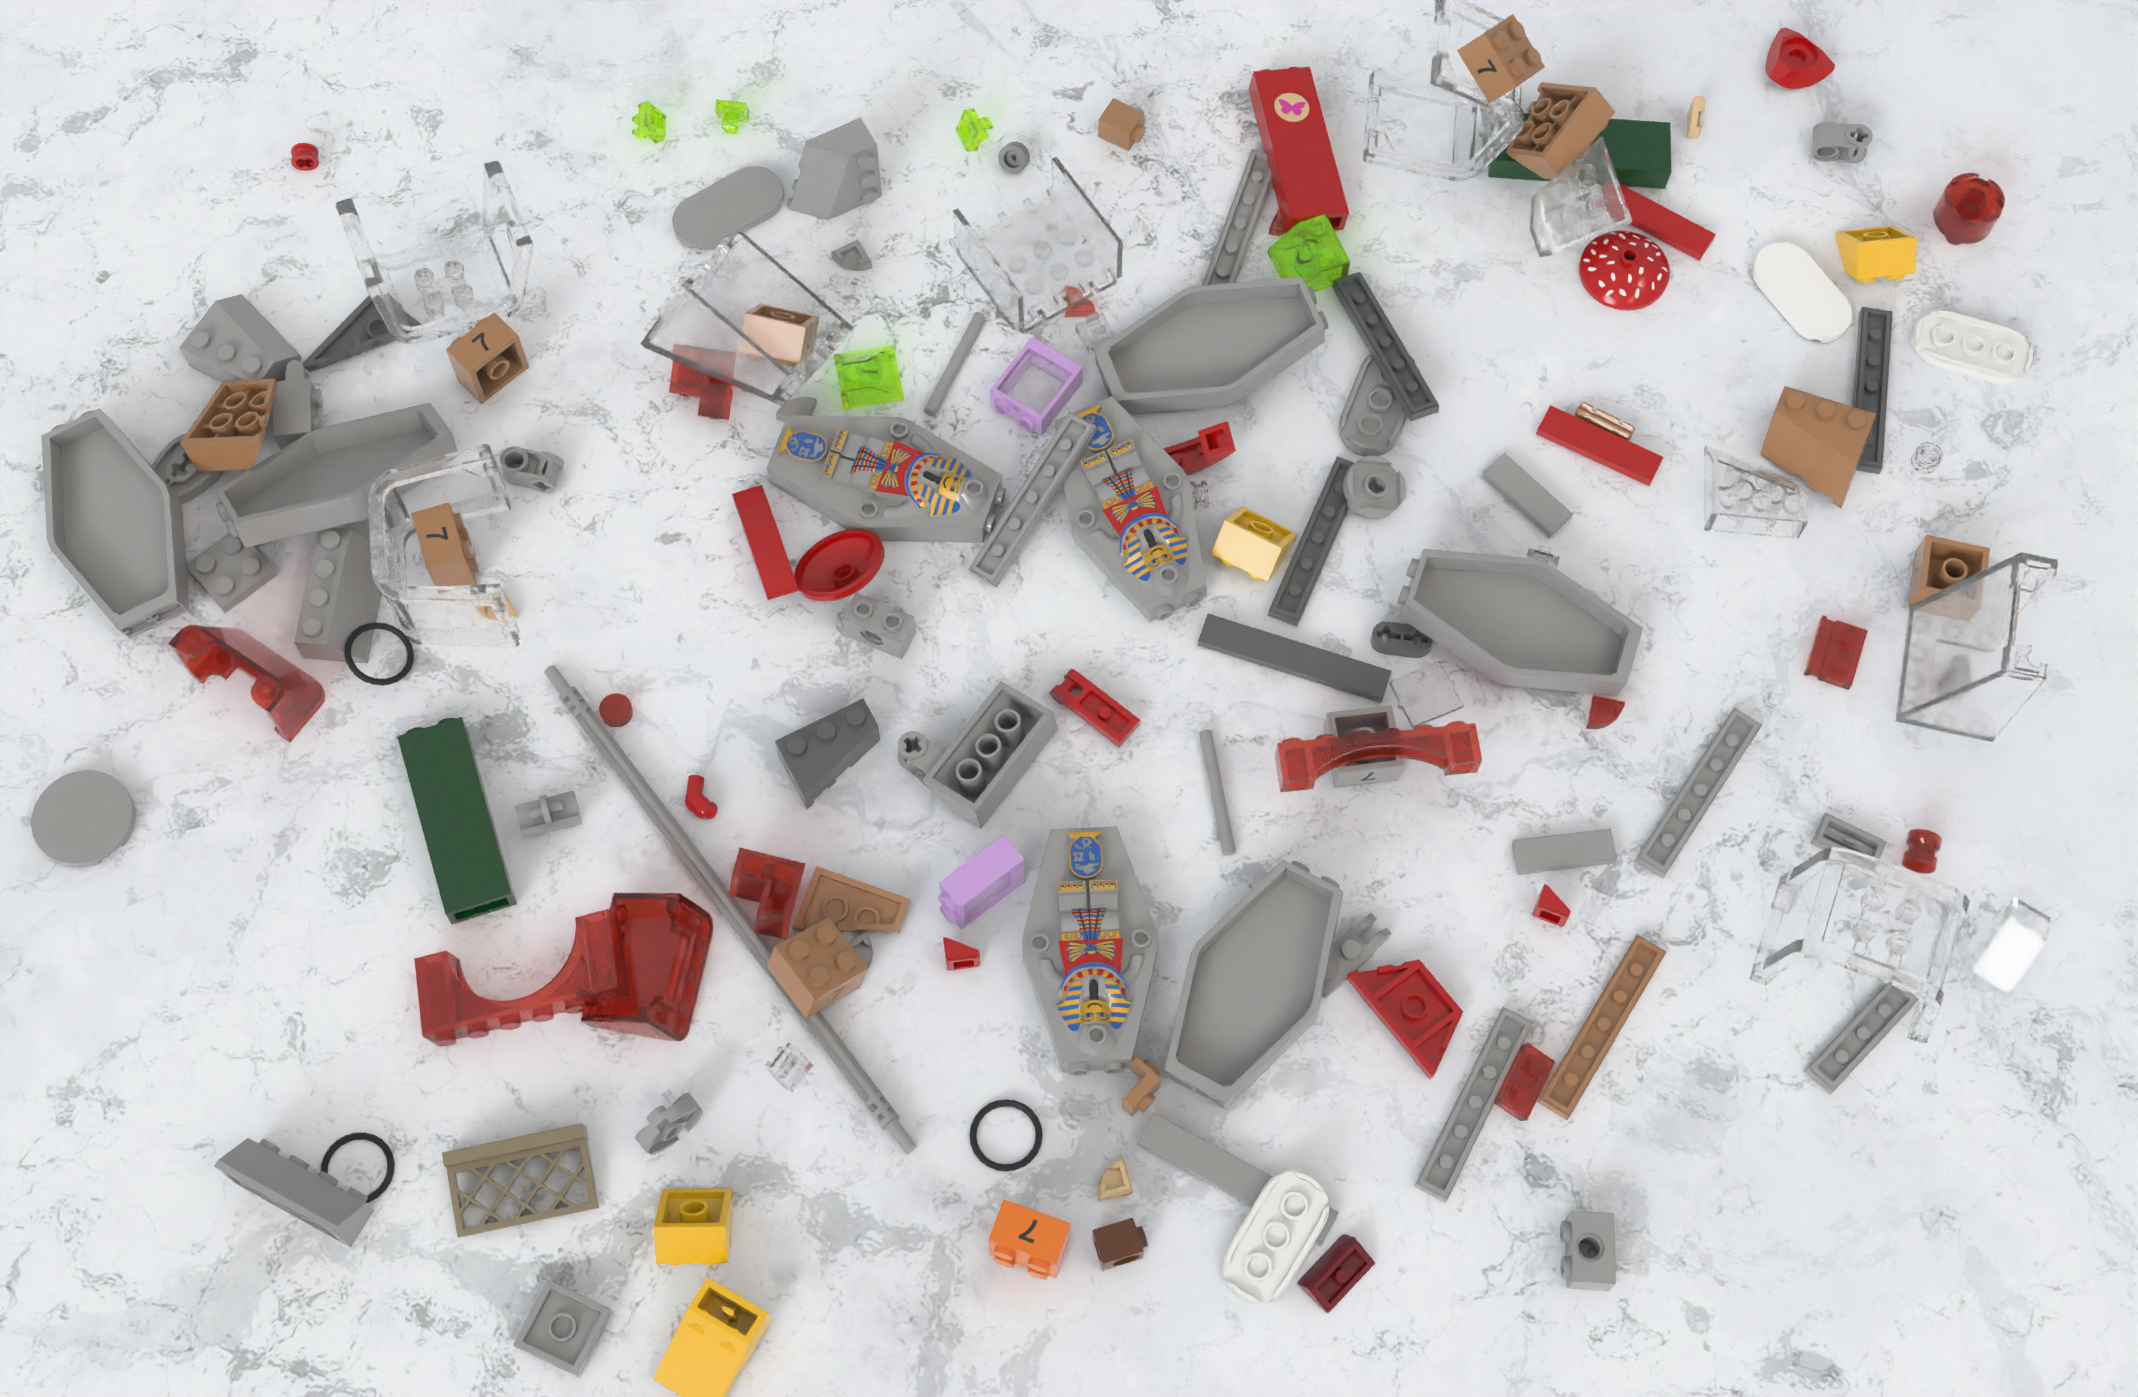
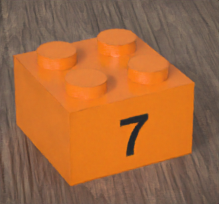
(1029, 1240)

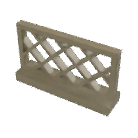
(512, 1150)

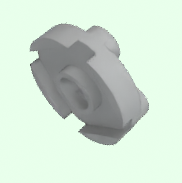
(1362, 499)
(667, 1123)

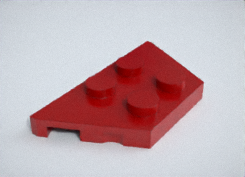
(1411, 1008)

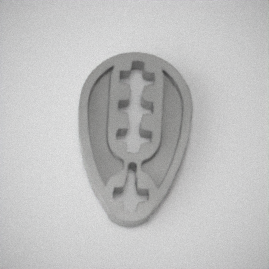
(191, 485)

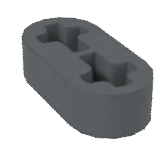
(1400, 641)

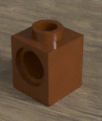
(1119, 1243)

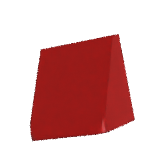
(1550, 907)
(959, 955)

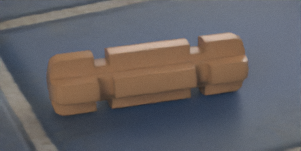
(1604, 421)

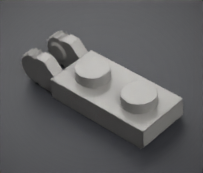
(1351, 953)

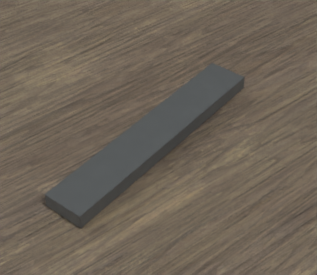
(1385, 346)
(1872, 380)
(1312, 548)
(1294, 658)

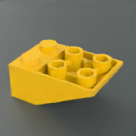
(712, 1343)

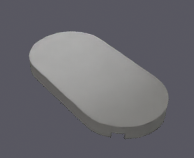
(728, 207)
(1371, 413)

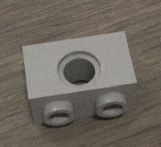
(879, 625)
(1598, 1232)

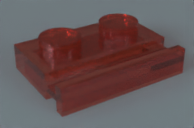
(1835, 652)

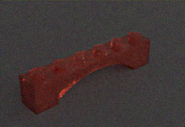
(1449, 747)

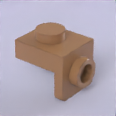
(1142, 1095)

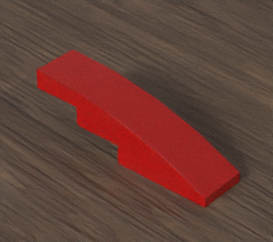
(765, 542)

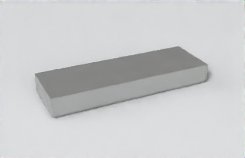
(1527, 495)
(1564, 851)

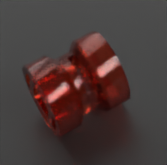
(1922, 850)

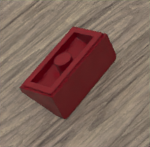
(1336, 1272)

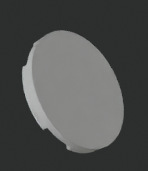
(83, 818)

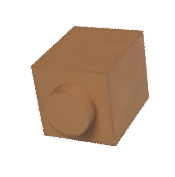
(1121, 124)

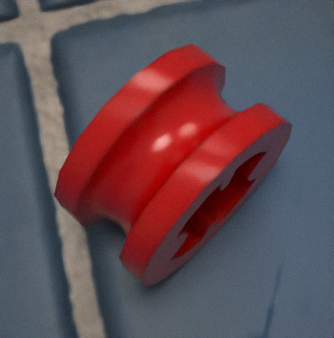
(304, 156)

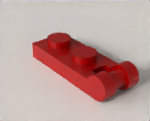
(1095, 707)

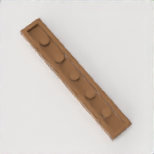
(1601, 1027)

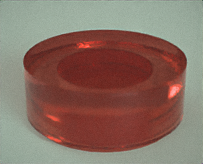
(616, 710)

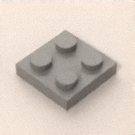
(230, 571)
(563, 1328)

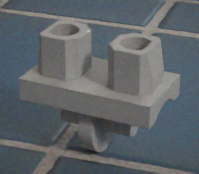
(548, 814)

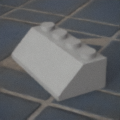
(338, 597)
(991, 754)
(297, 1190)

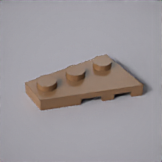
(850, 905)

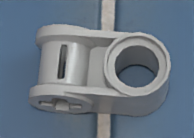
(1837, 142)
(537, 468)
(918, 762)

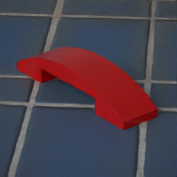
(1204, 451)

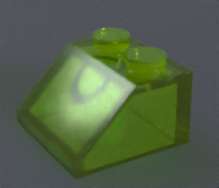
(1310, 252)

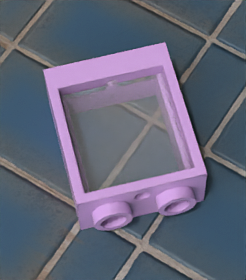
(1036, 386)
(981, 882)

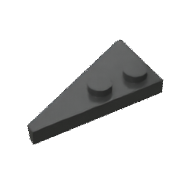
(355, 335)

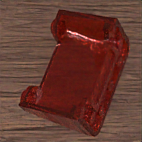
(279, 686)
(665, 961)

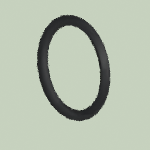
(375, 681)
(1003, 1103)
(369, 1137)

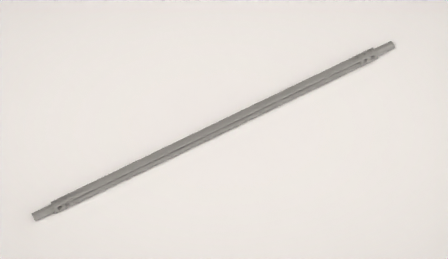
(726, 904)

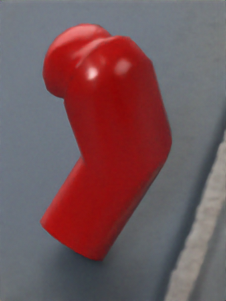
(696, 801)

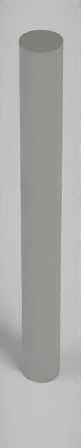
(954, 364)
(1217, 793)

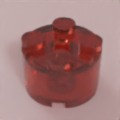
(1968, 209)

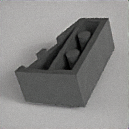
(827, 748)

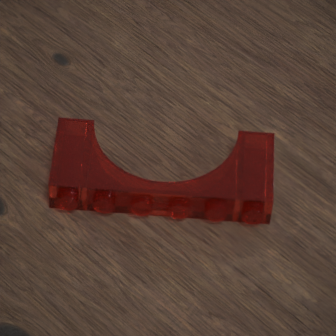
(589, 977)

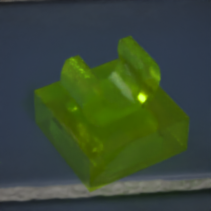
(731, 113)
(650, 123)
(972, 129)

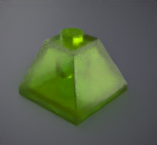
(868, 377)

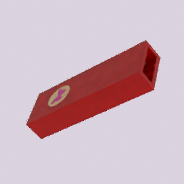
(1297, 146)

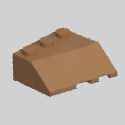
(1559, 127)
(231, 426)
(1818, 441)

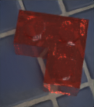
(713, 393)
(773, 884)

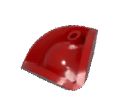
(1796, 61)

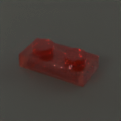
(1524, 1082)

